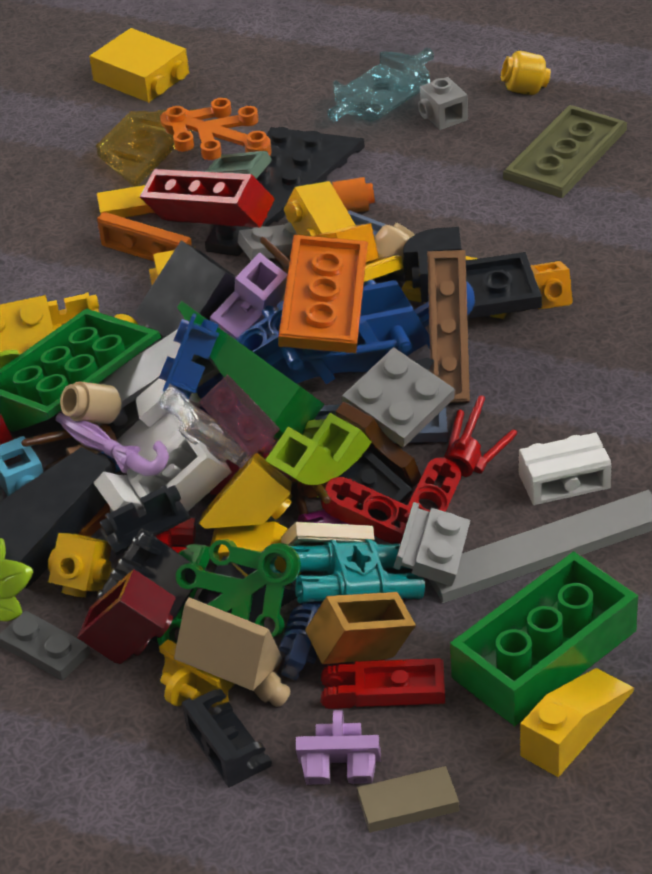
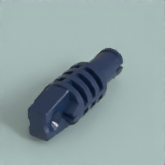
(295, 641)

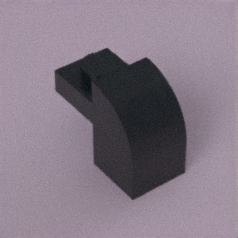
(416, 254)

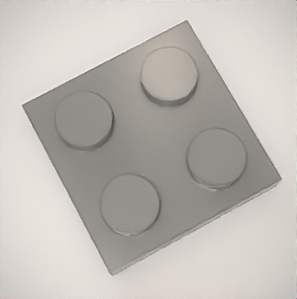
(399, 396)

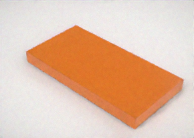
(323, 294)

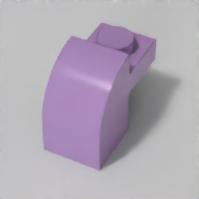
(255, 288)

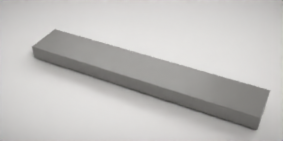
(549, 545)

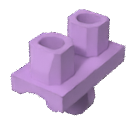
(338, 744)

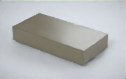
(408, 799)

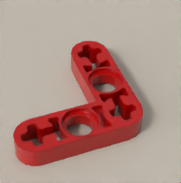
(395, 510)

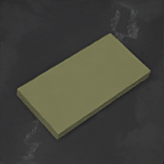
(565, 151)

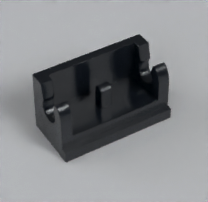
(224, 738)

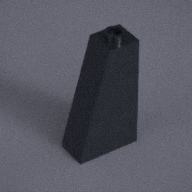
(52, 504)

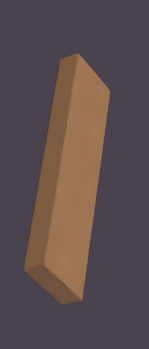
(449, 320)

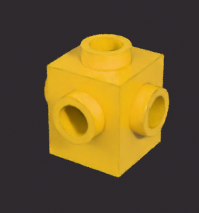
(79, 564)

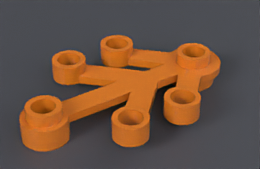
(179, 121)

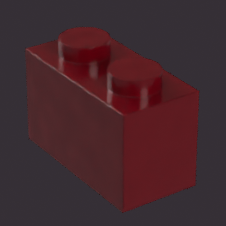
(127, 618)

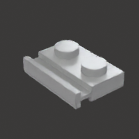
(432, 544)

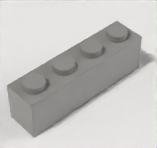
(141, 373)

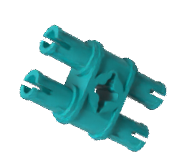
(353, 570)

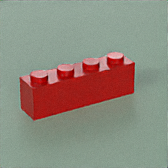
(207, 197)

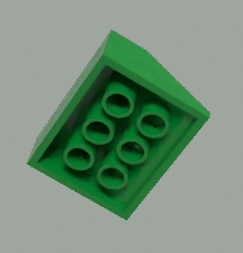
(79, 350)

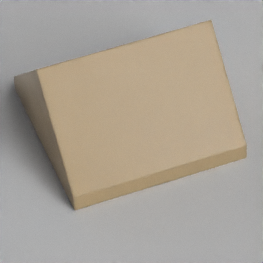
(225, 645)

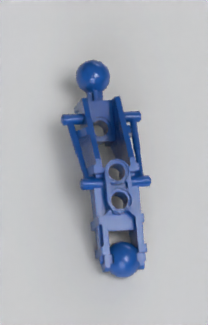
(385, 323)

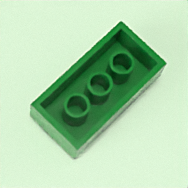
(543, 637)

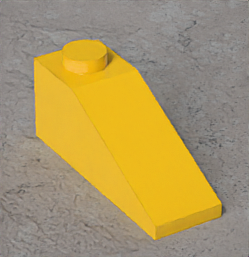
(570, 719)

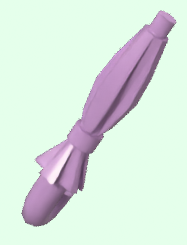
(125, 456)

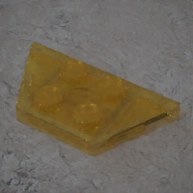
(136, 145)

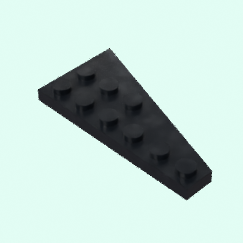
(296, 161)

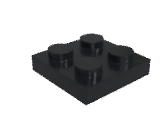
(502, 285)

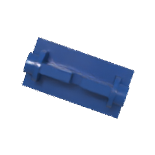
(194, 340)

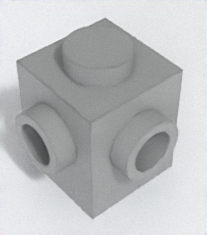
(443, 103)

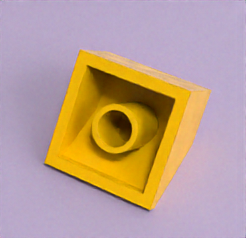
(249, 497)

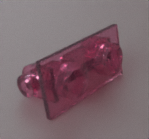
(240, 417)

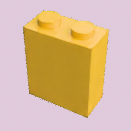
(139, 64)

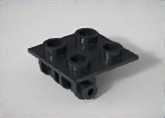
(157, 563)

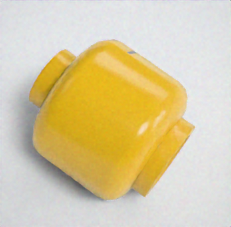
(525, 73)

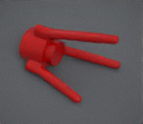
(466, 450)

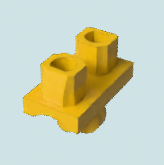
(187, 681)

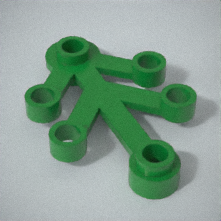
(239, 592)

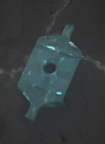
(383, 86)

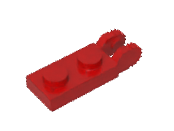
(383, 683)

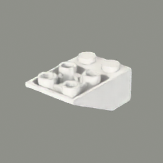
(188, 467)

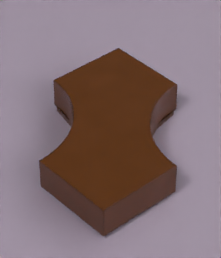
(382, 447)

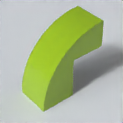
(324, 456)

